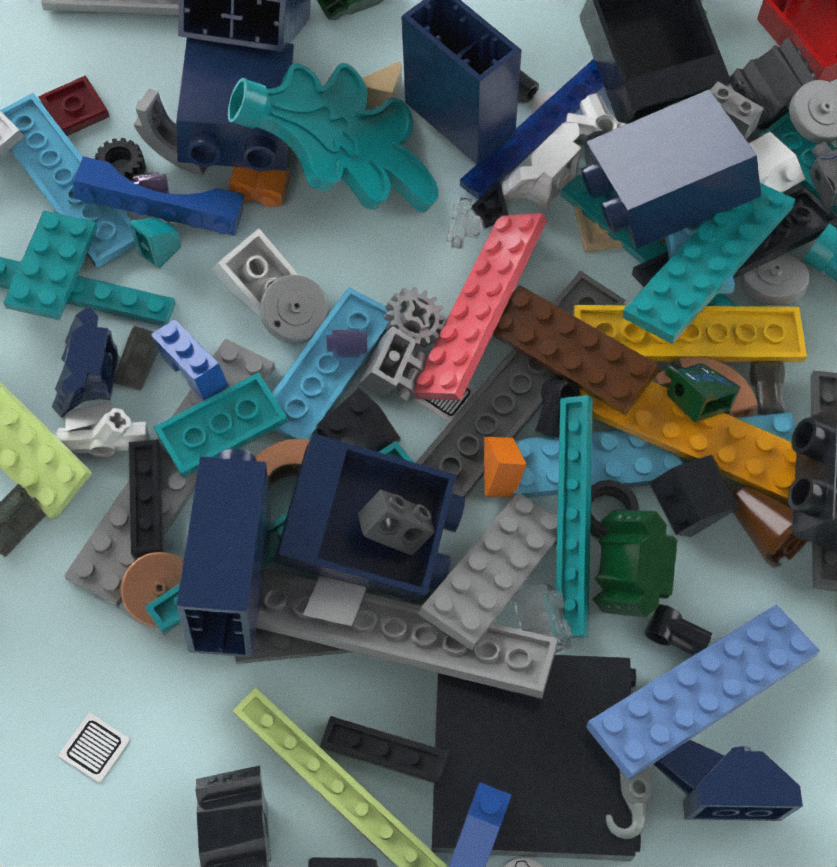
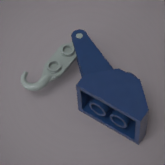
(716, 787)

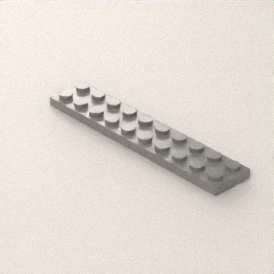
(108, 551)
(396, 633)

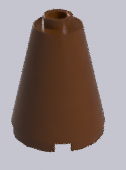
(767, 525)

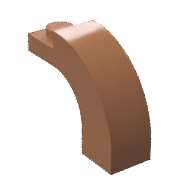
(745, 402)
(283, 459)

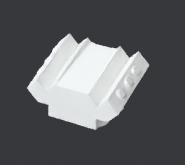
(547, 168)

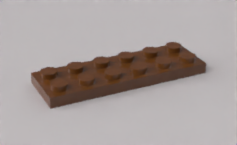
(575, 350)

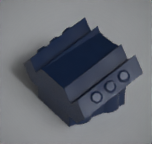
(88, 364)

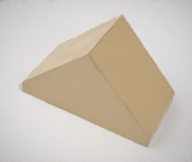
(383, 84)

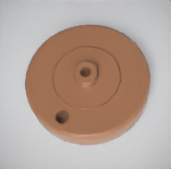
(148, 580)

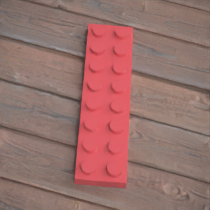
(479, 307)

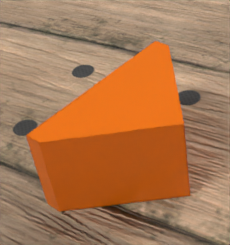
(502, 466)

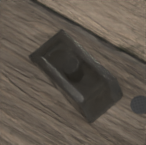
(136, 359)

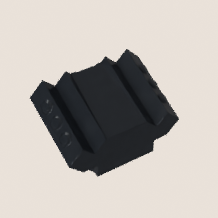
(773, 80)
(233, 820)

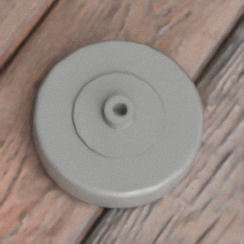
(815, 111)
(777, 281)
(293, 308)

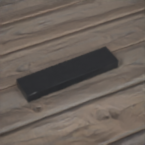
(145, 497)
(385, 750)

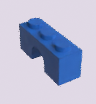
(186, 354)

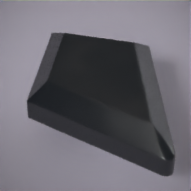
(490, 206)

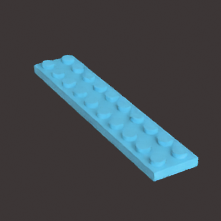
(618, 456)

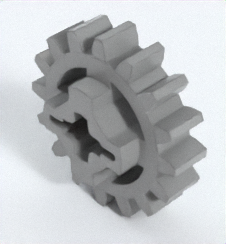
(414, 315)

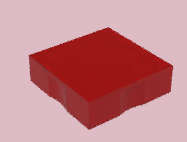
(810, 25)

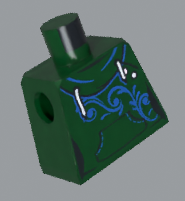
(700, 390)

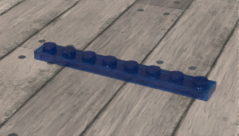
(533, 131)

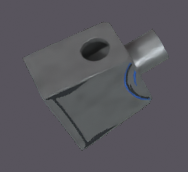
(825, 174)

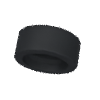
(614, 489)

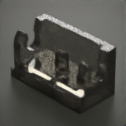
(17, 518)

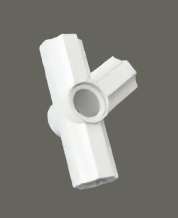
(595, 117)
(106, 436)

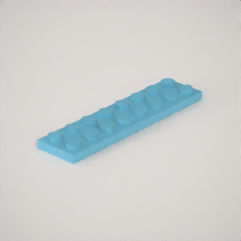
(52, 165)

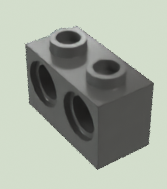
(396, 522)

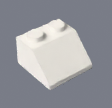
(776, 163)

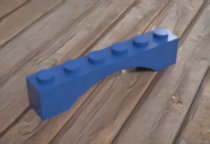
(210, 210)

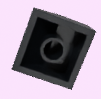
(359, 423)
(694, 495)

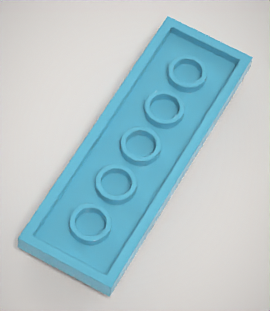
(318, 379)

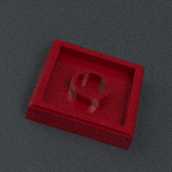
(74, 105)

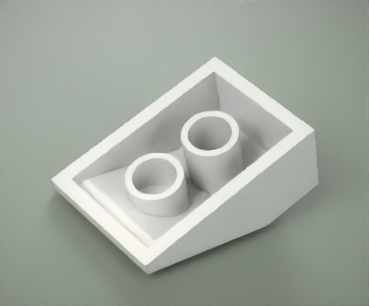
(252, 268)

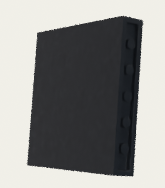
(541, 756)

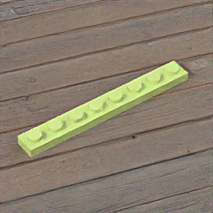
(334, 783)

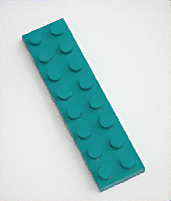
(705, 265)

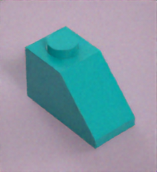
(155, 240)

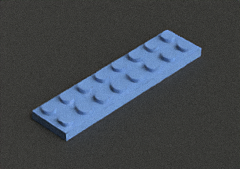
(701, 691)

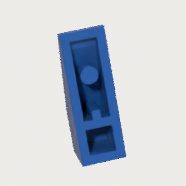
(480, 827)

